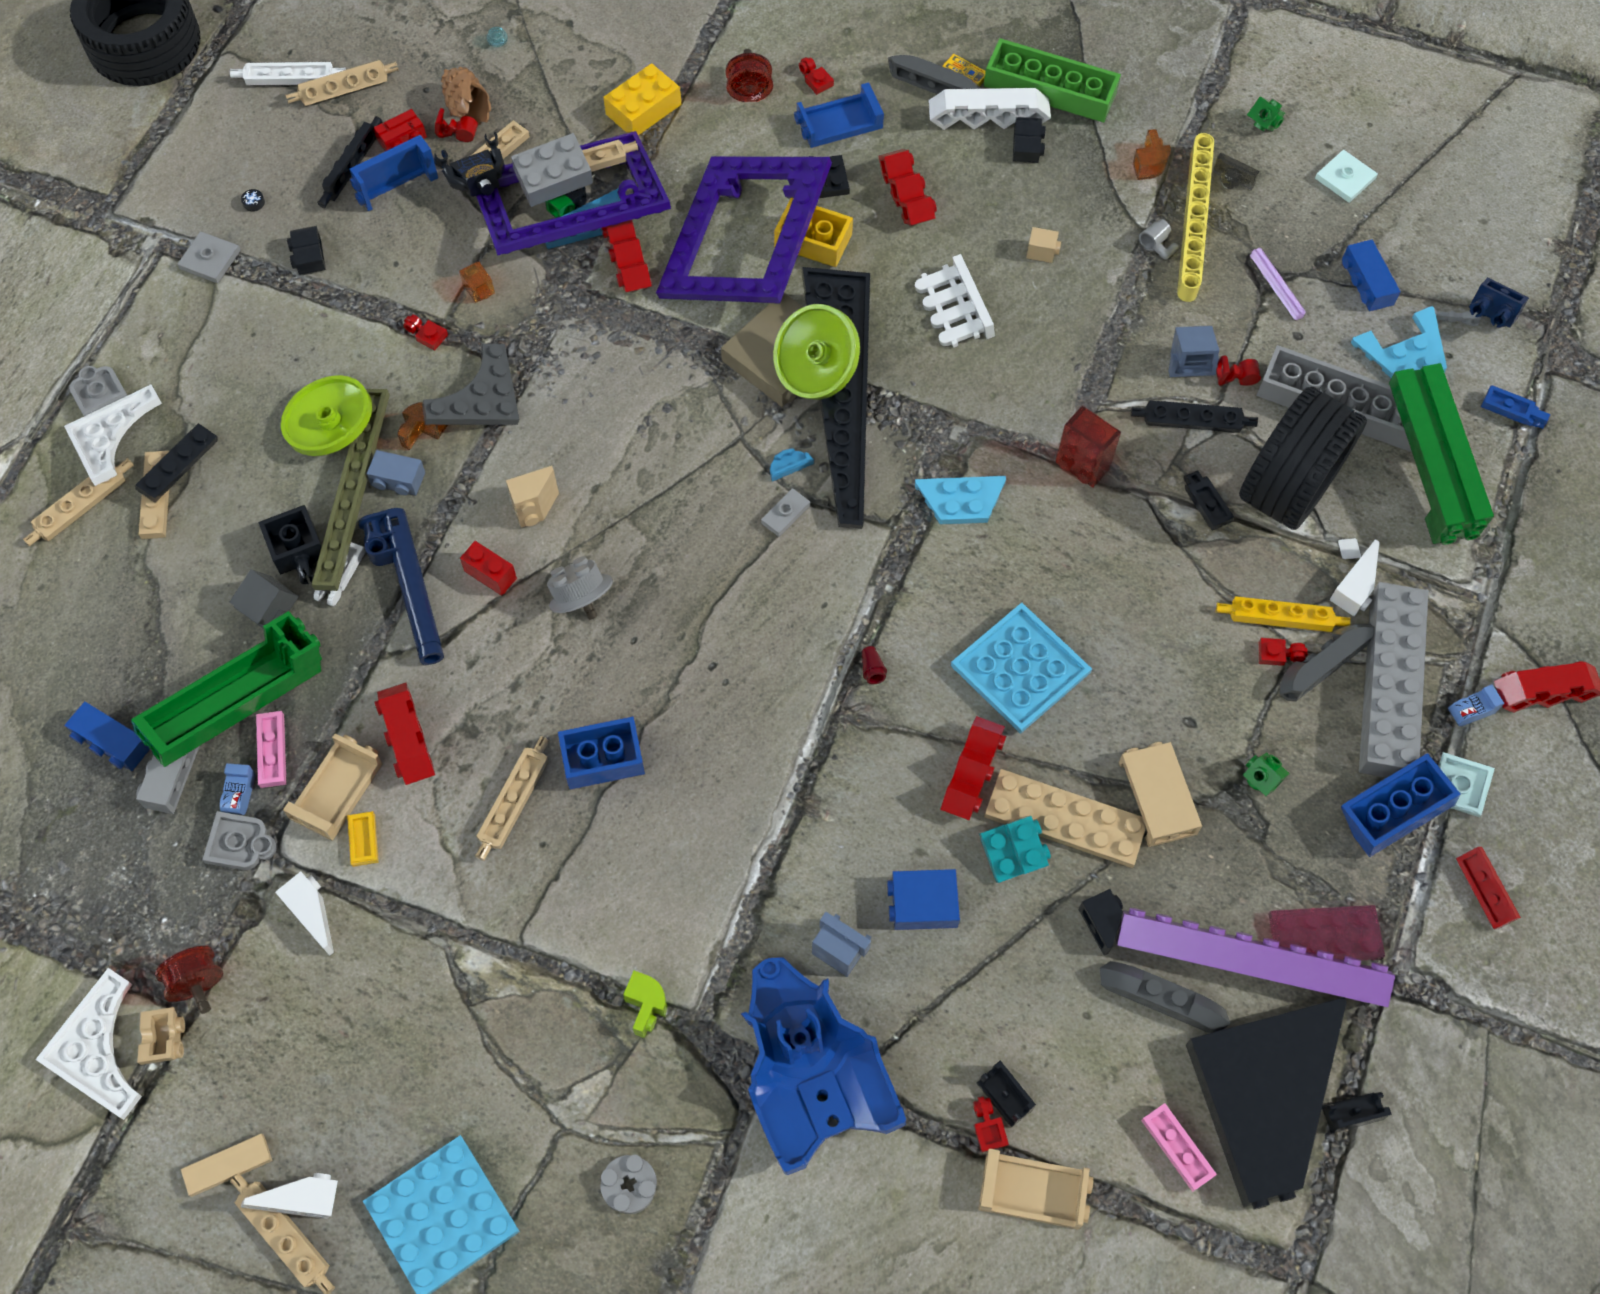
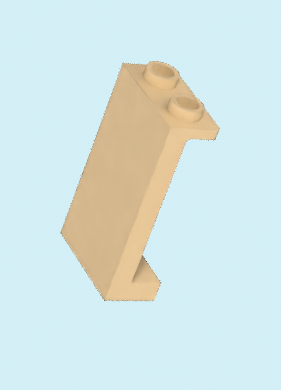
(335, 787)
(1161, 793)
(1035, 1190)

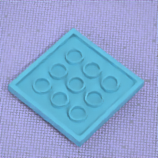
(1021, 667)
(441, 1217)

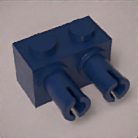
(1498, 303)

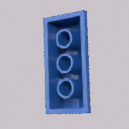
(1399, 804)

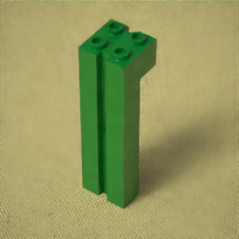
(1441, 455)
(231, 691)

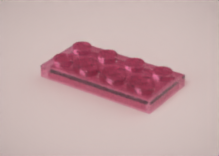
(1337, 930)

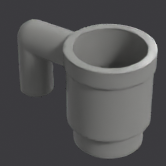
(1153, 237)

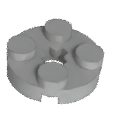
(613, 1178)

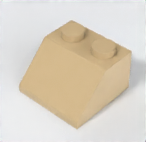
(533, 495)

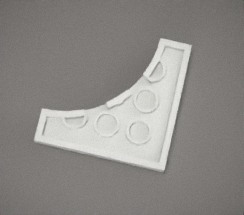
(101, 431)
(85, 1051)

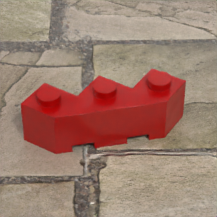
(907, 187)
(627, 255)
(1548, 685)
(404, 734)
(973, 768)

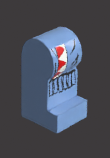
(1476, 706)
(237, 789)

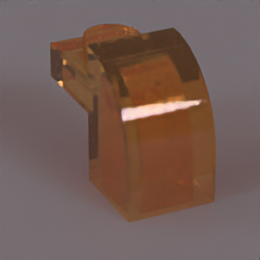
(1152, 159)
(415, 426)

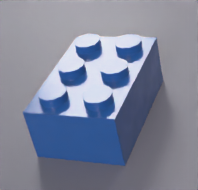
(601, 753)

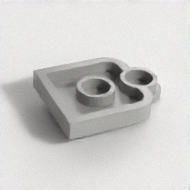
(96, 388)
(238, 842)

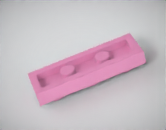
(271, 749)
(1178, 1147)

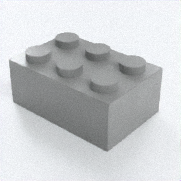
(552, 169)

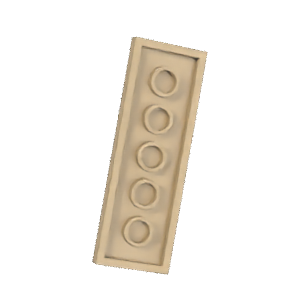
(1068, 818)

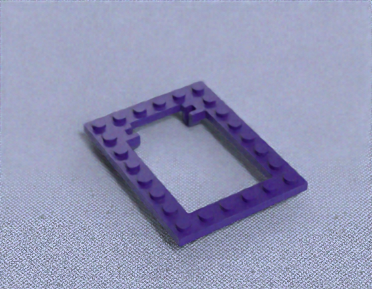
(806, 182)
(646, 199)

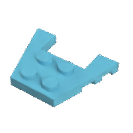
(1408, 354)

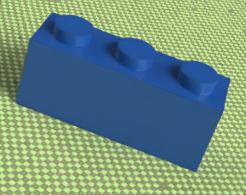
(1370, 275)
(106, 737)

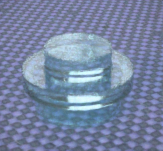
(497, 37)

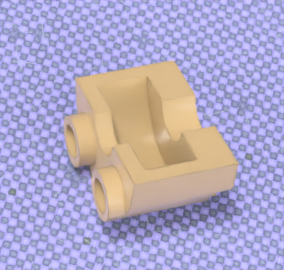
(160, 1036)

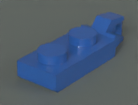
(1514, 407)

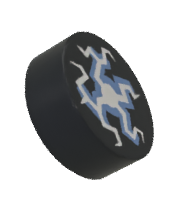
(252, 200)

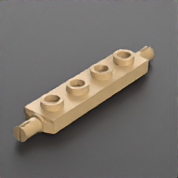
(342, 82)
(608, 154)
(74, 505)
(512, 798)
(285, 1239)

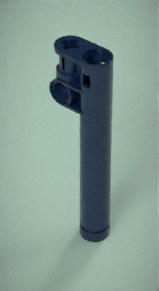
(398, 548)

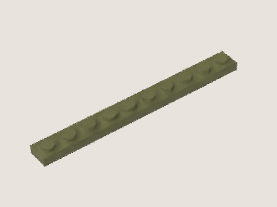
(349, 498)

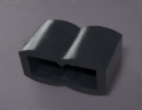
(1027, 139)
(306, 250)

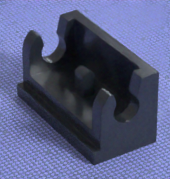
(1006, 1094)
(1355, 1112)

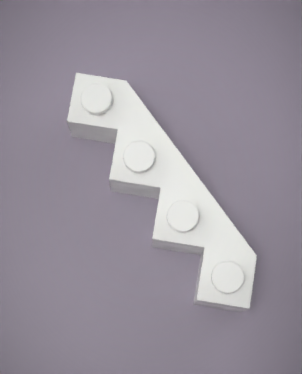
(980, 105)

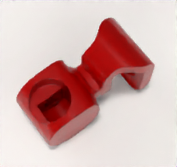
(463, 129)
(1246, 371)

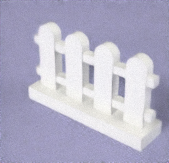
(964, 310)

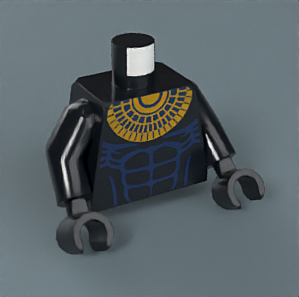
(476, 172)

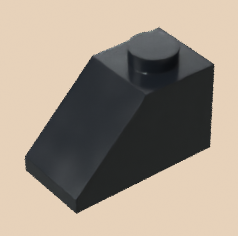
(1102, 916)

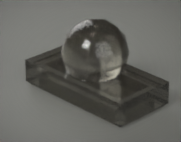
(1234, 172)

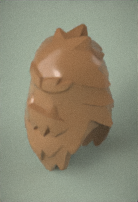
(465, 94)

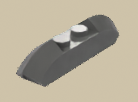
(927, 74)
(1306, 675)
(1164, 996)

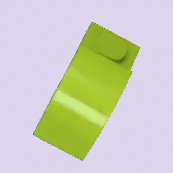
(650, 997)

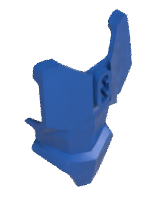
(808, 1054)

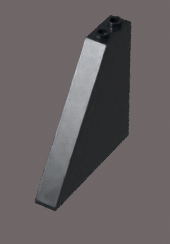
(1268, 1095)

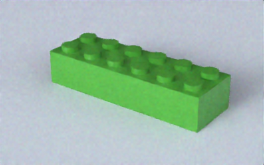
(1066, 82)

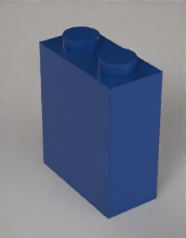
(924, 899)

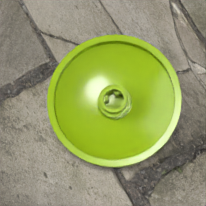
(816, 351)
(326, 415)

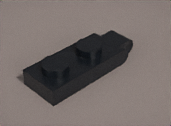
(1207, 500)

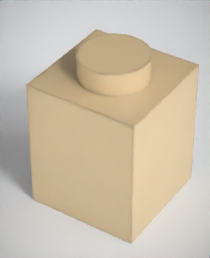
(1043, 245)

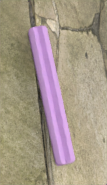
(1278, 284)

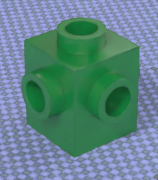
(1266, 114)
(1265, 773)

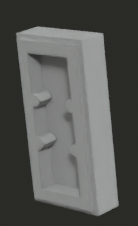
(785, 512)

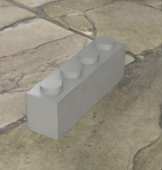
(164, 786)

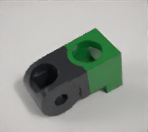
(566, 203)

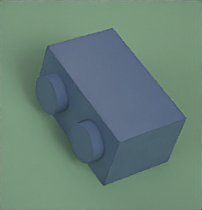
(396, 473)

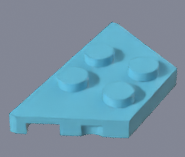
(961, 498)

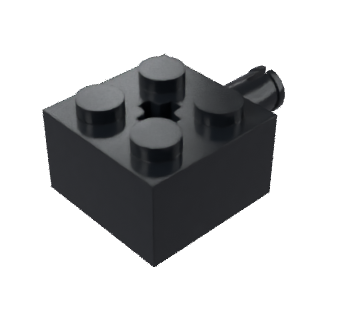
(292, 542)

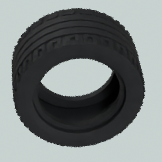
(140, 56)
(1302, 457)

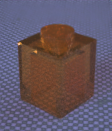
(477, 282)

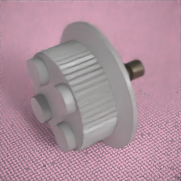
(577, 587)

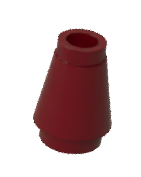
(873, 667)

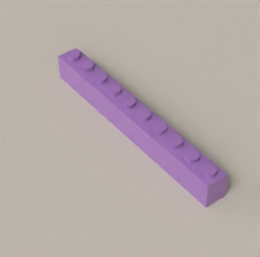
(1256, 958)

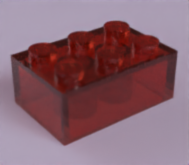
(1087, 446)

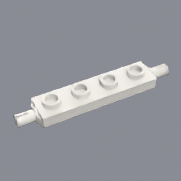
(283, 73)

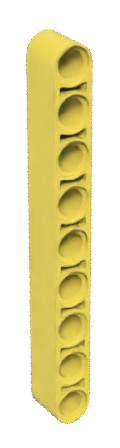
(1195, 218)

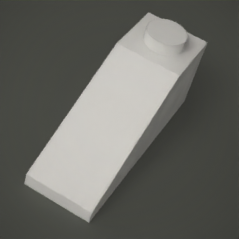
(1359, 583)
(308, 906)
(304, 1197)

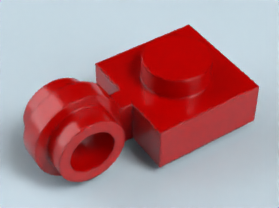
(816, 79)
(429, 334)
(1275, 652)
(990, 1132)

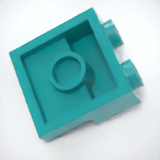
(1015, 848)

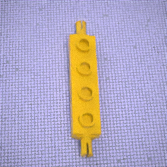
(1282, 614)

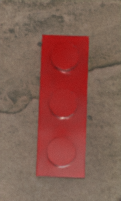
(1488, 888)

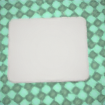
(1349, 548)

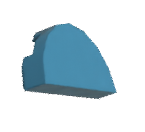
(788, 462)

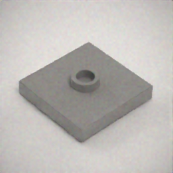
(209, 257)

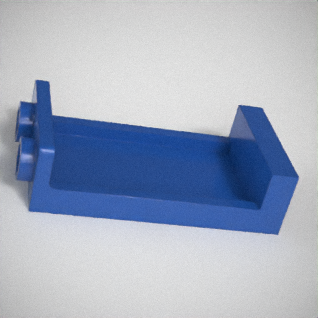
(840, 118)
(392, 170)

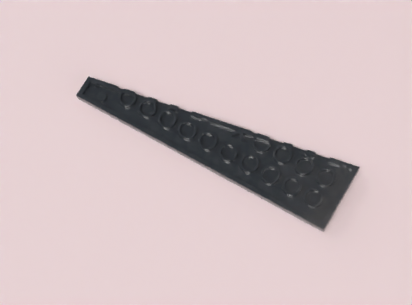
(846, 410)

